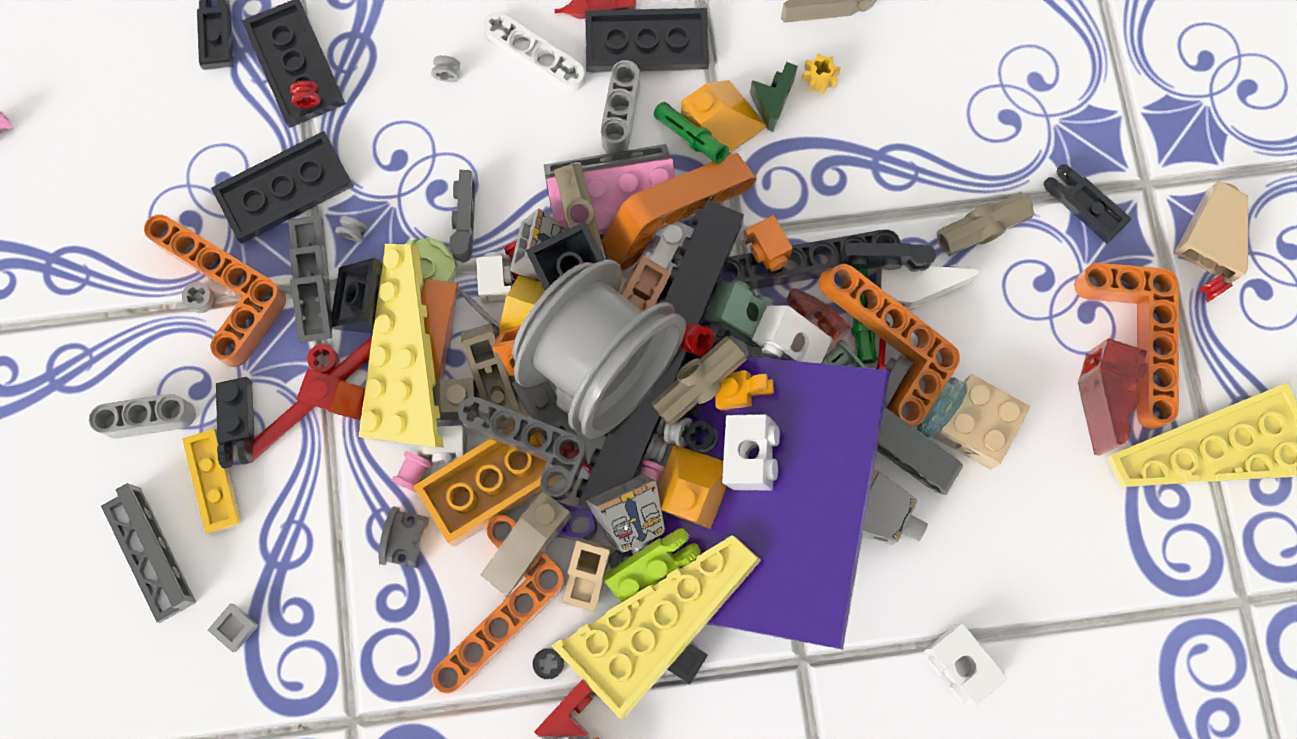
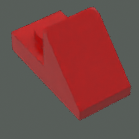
(332, 394)
(560, 721)

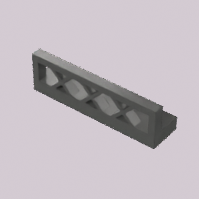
(612, 159)
(155, 549)

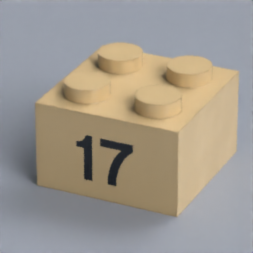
(984, 423)

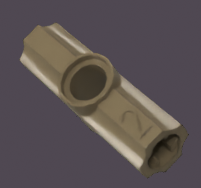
(575, 193)
(985, 223)
(698, 381)

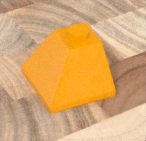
(724, 113)
(691, 486)

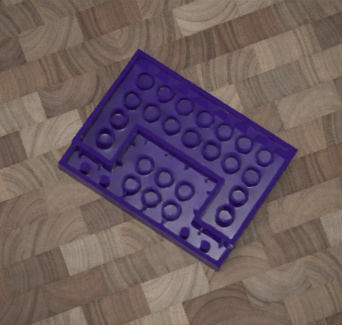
(816, 513)

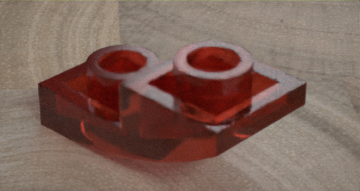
(811, 308)

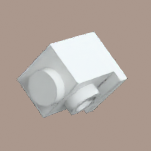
(493, 278)
(454, 445)

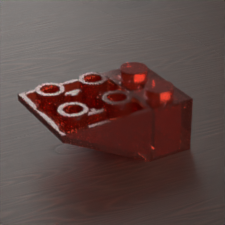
(1109, 392)

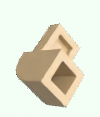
(587, 574)

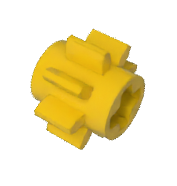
(814, 69)

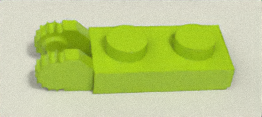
(651, 565)

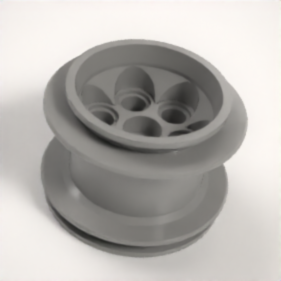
(596, 346)

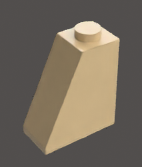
(1218, 233)

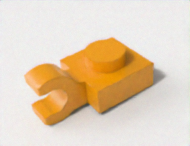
(739, 387)

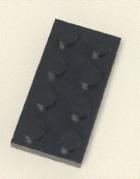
(648, 38)
(292, 54)
(282, 187)

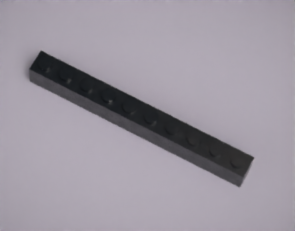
(690, 295)

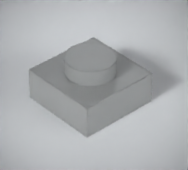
(233, 627)

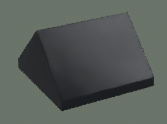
(563, 252)
(356, 296)

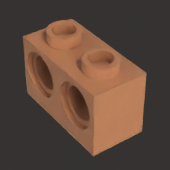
(645, 283)

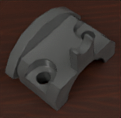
(401, 538)

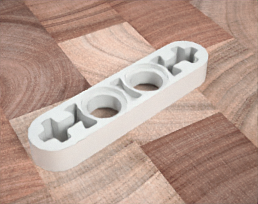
(536, 48)

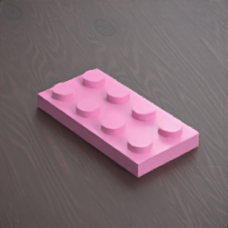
(610, 189)

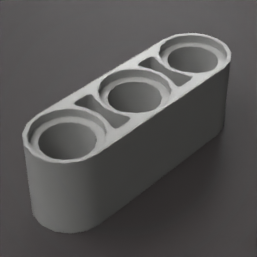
(620, 94)
(128, 412)

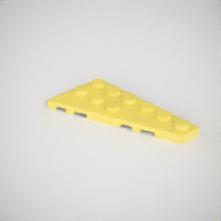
(400, 367)
(1231, 444)
(646, 633)

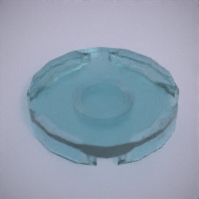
(943, 408)

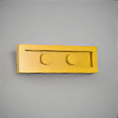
(211, 483)

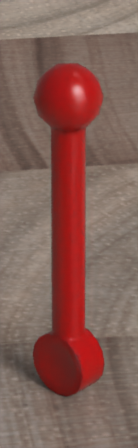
(881, 356)

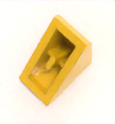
(520, 301)

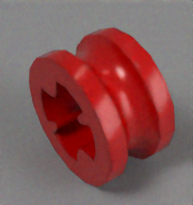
(305, 94)
(1215, 287)
(704, 342)
(313, 362)

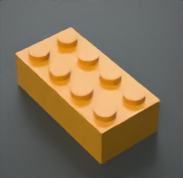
(481, 486)

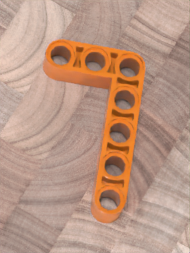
(670, 202)
(225, 275)
(1148, 329)
(899, 337)
(507, 610)

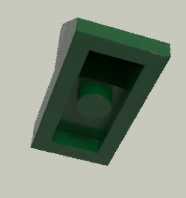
(771, 99)

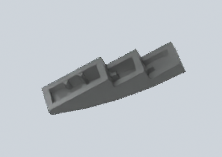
(310, 279)

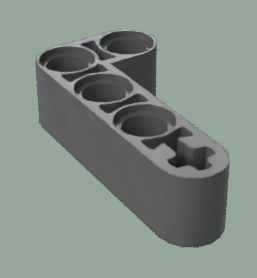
(520, 440)
(917, 454)

